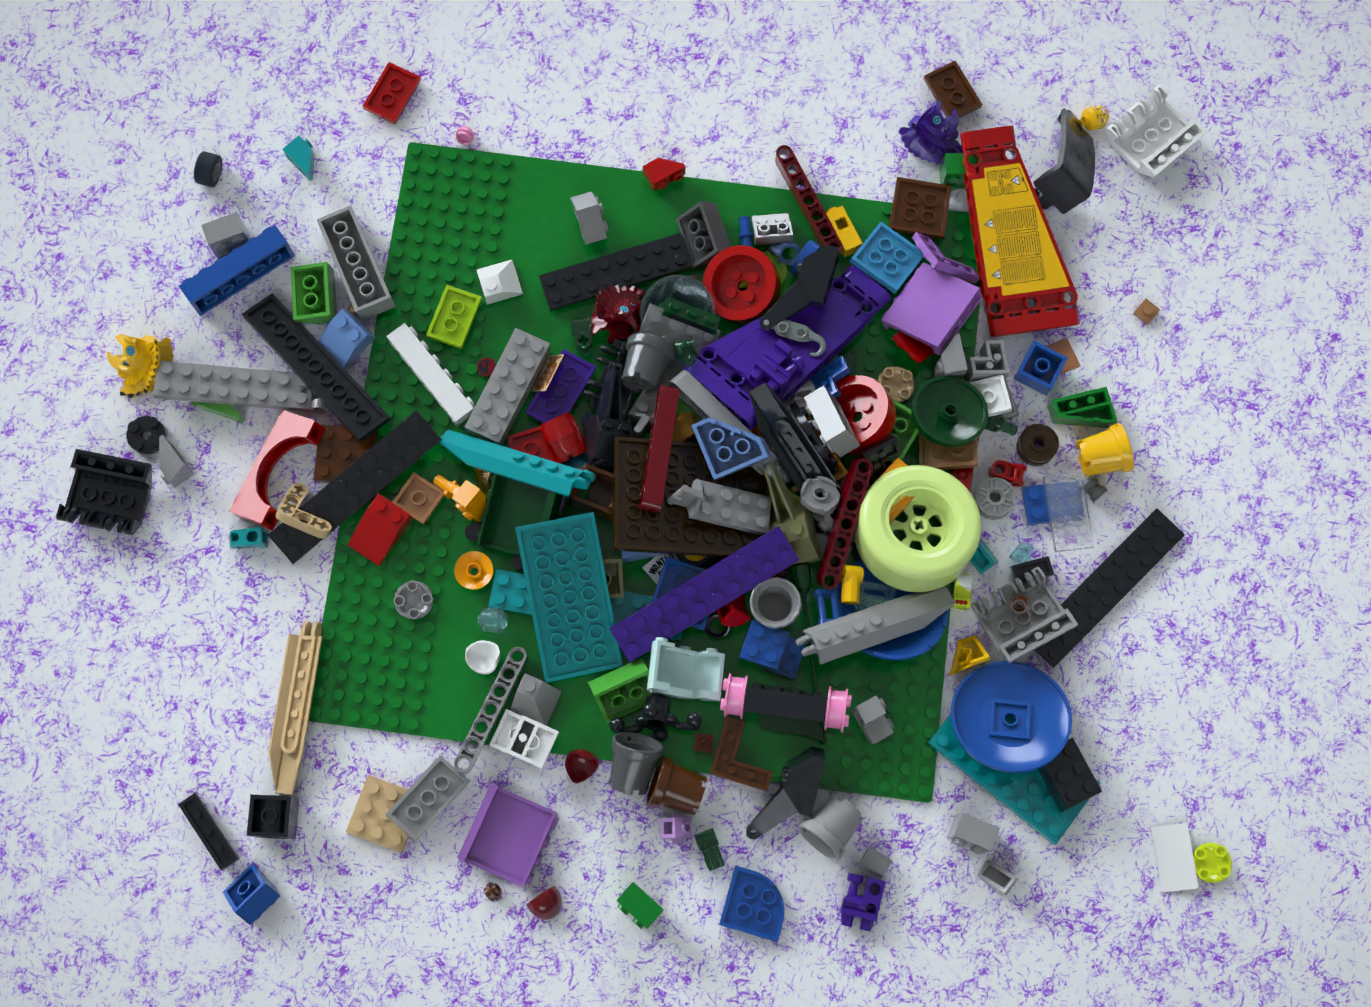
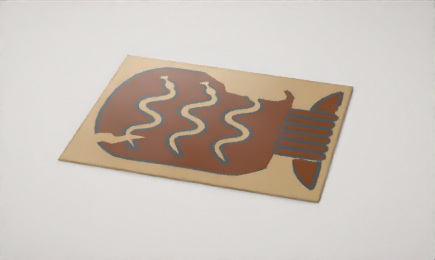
(547, 373)

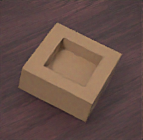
(1146, 311)

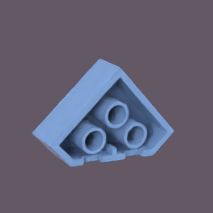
(728, 447)

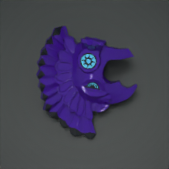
(932, 134)

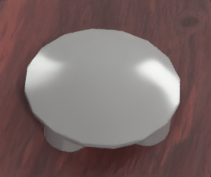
(413, 600)

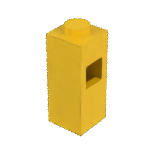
(845, 230)

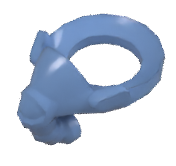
(777, 250)

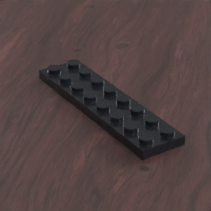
(627, 267)

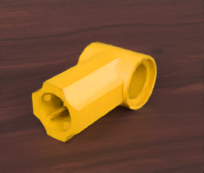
(851, 579)

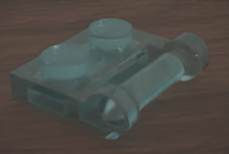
(869, 600)

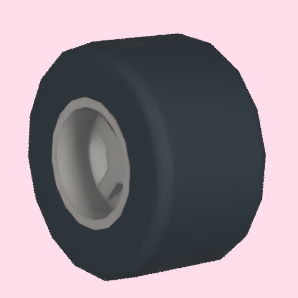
(207, 169)

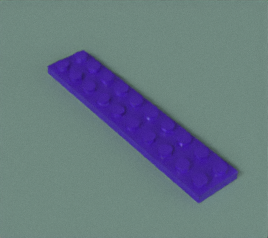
(704, 593)

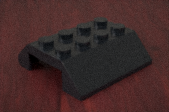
(107, 492)

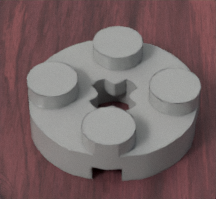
(815, 504)

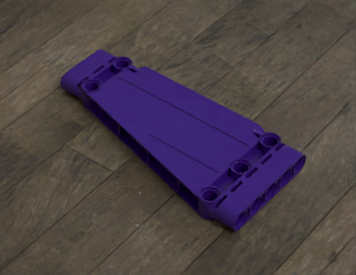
(739, 351)

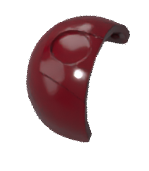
(581, 765)
(547, 904)

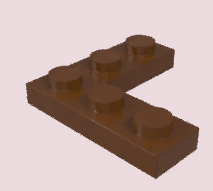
(724, 760)

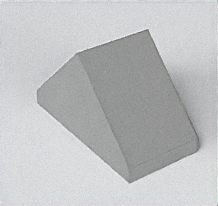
(997, 878)

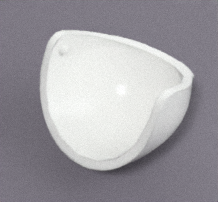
(482, 656)

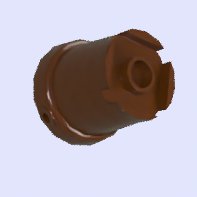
(675, 787)

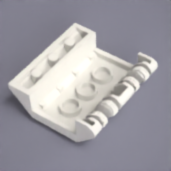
(1153, 134)

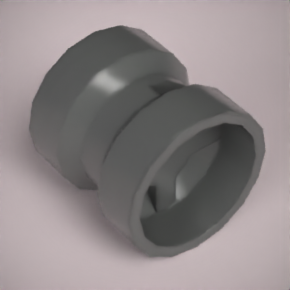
(1094, 489)

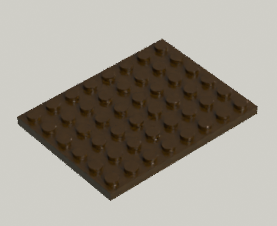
(671, 528)

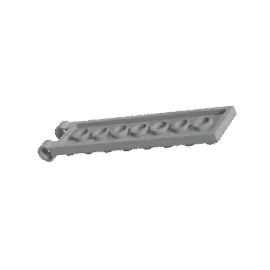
(234, 387)

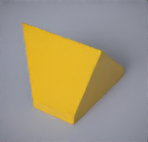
(968, 655)

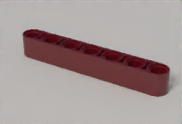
(806, 194)
(659, 449)
(851, 515)

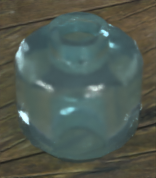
(492, 619)

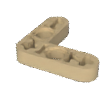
(321, 527)

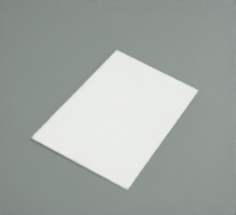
(1174, 857)

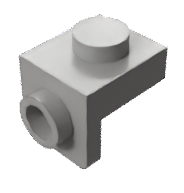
(824, 521)

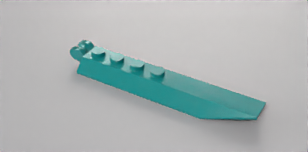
(516, 464)

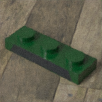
(691, 315)

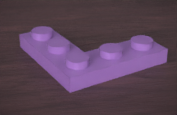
(939, 262)

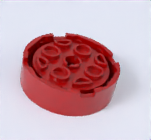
(732, 268)
(872, 401)

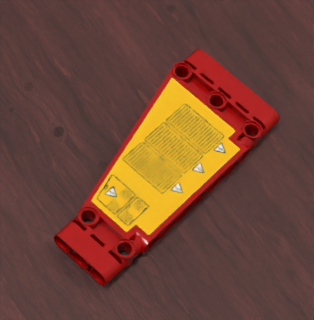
(1013, 239)

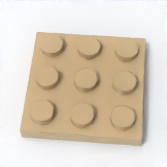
(369, 814)

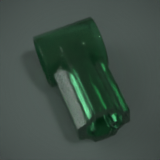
(708, 844)

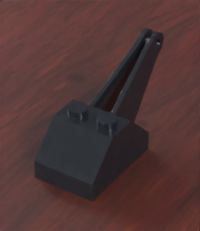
(607, 423)
(795, 795)

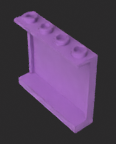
(932, 307)
(508, 836)

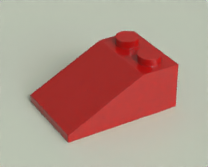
(379, 529)

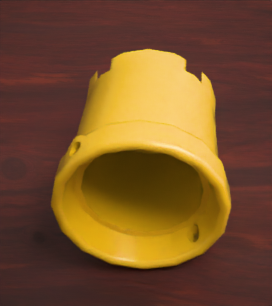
(1106, 452)

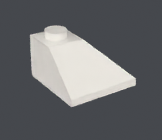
(499, 282)

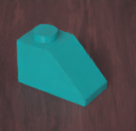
(301, 156)

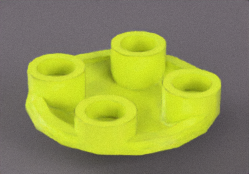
(1212, 862)

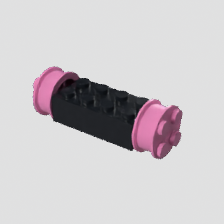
(779, 703)

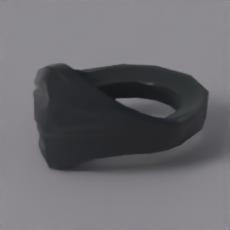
(726, 632)

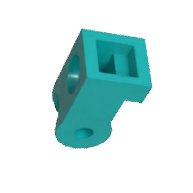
(249, 538)

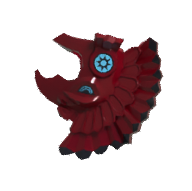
(617, 310)

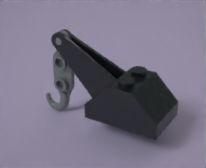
(811, 288)

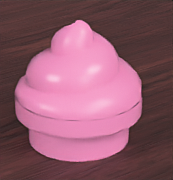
(464, 135)

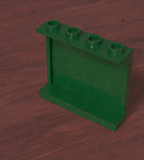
(512, 506)

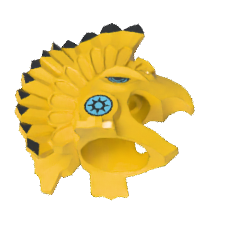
(140, 362)

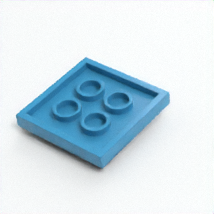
(887, 257)

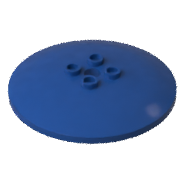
(1016, 691)

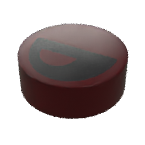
(486, 367)

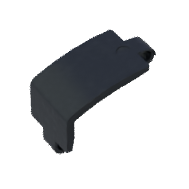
(1073, 176)

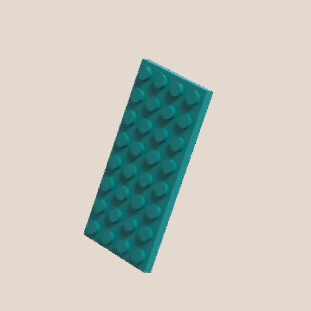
(568, 596)
(1019, 792)

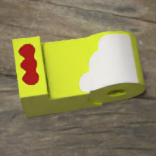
(962, 591)

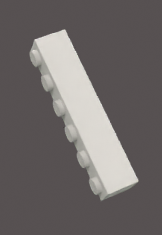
(430, 374)

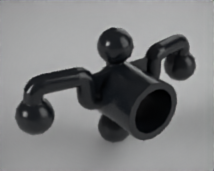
(657, 718)

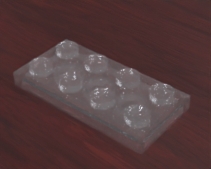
(1068, 512)

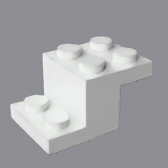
(524, 738)

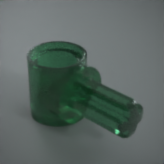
(686, 351)
(998, 423)

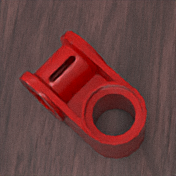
(1011, 472)

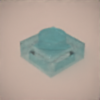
(1022, 553)

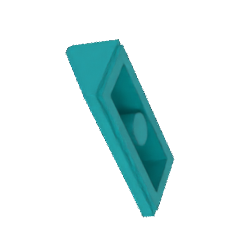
(983, 558)

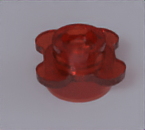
(706, 738)

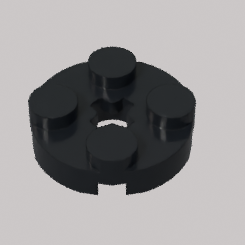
(138, 427)

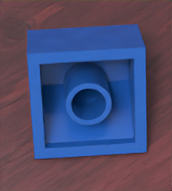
(251, 894)

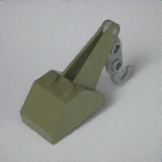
(793, 520)

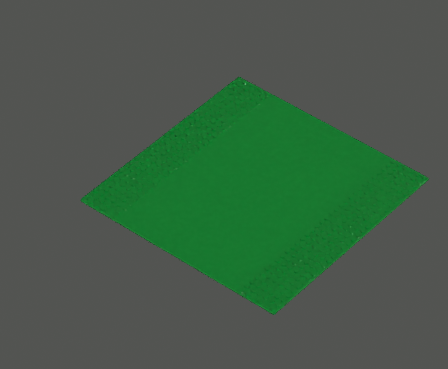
(412, 675)

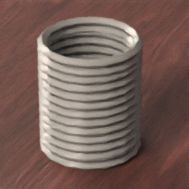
(875, 862)

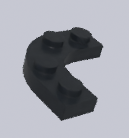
(808, 426)

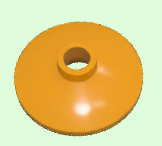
(470, 561)

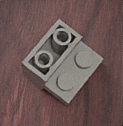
(772, 229)

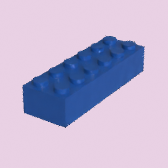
(237, 270)

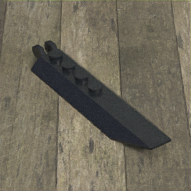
(789, 440)

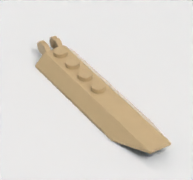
(294, 706)

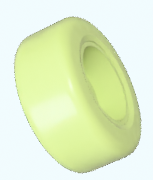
(940, 497)

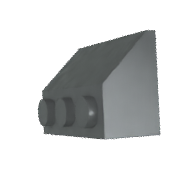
(702, 233)

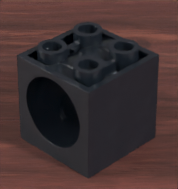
(272, 816)

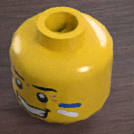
(1094, 118)

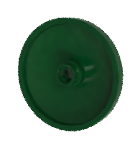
(949, 411)

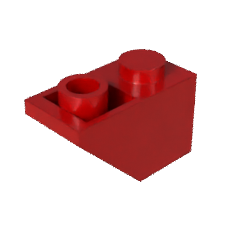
(663, 171)

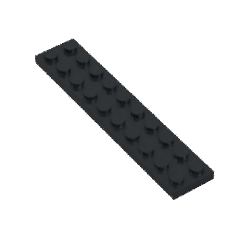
(316, 368)
(359, 483)
(1113, 580)

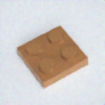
(419, 498)

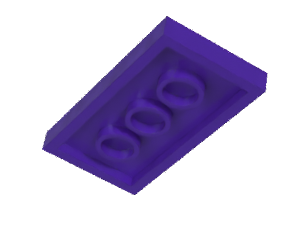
(563, 389)

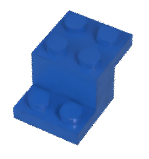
(772, 650)

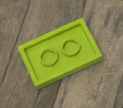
(454, 317)

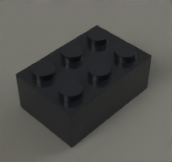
(1069, 777)

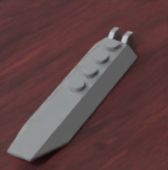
(875, 624)

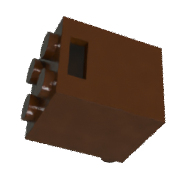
(600, 497)

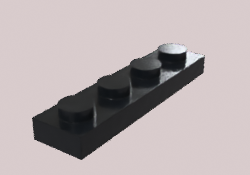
(208, 831)

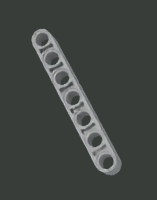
(707, 406)
(490, 720)

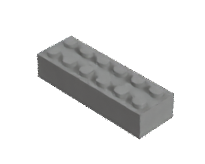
(355, 263)
(508, 387)

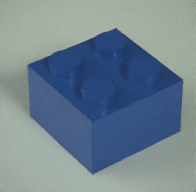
(1040, 368)

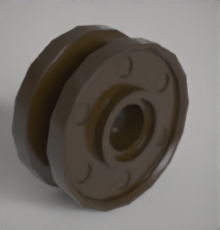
(1045, 437)

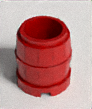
(563, 437)

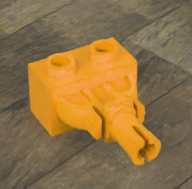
(468, 497)

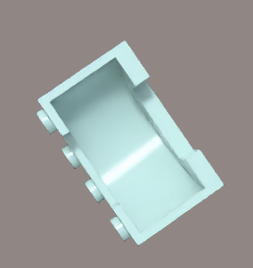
(685, 672)

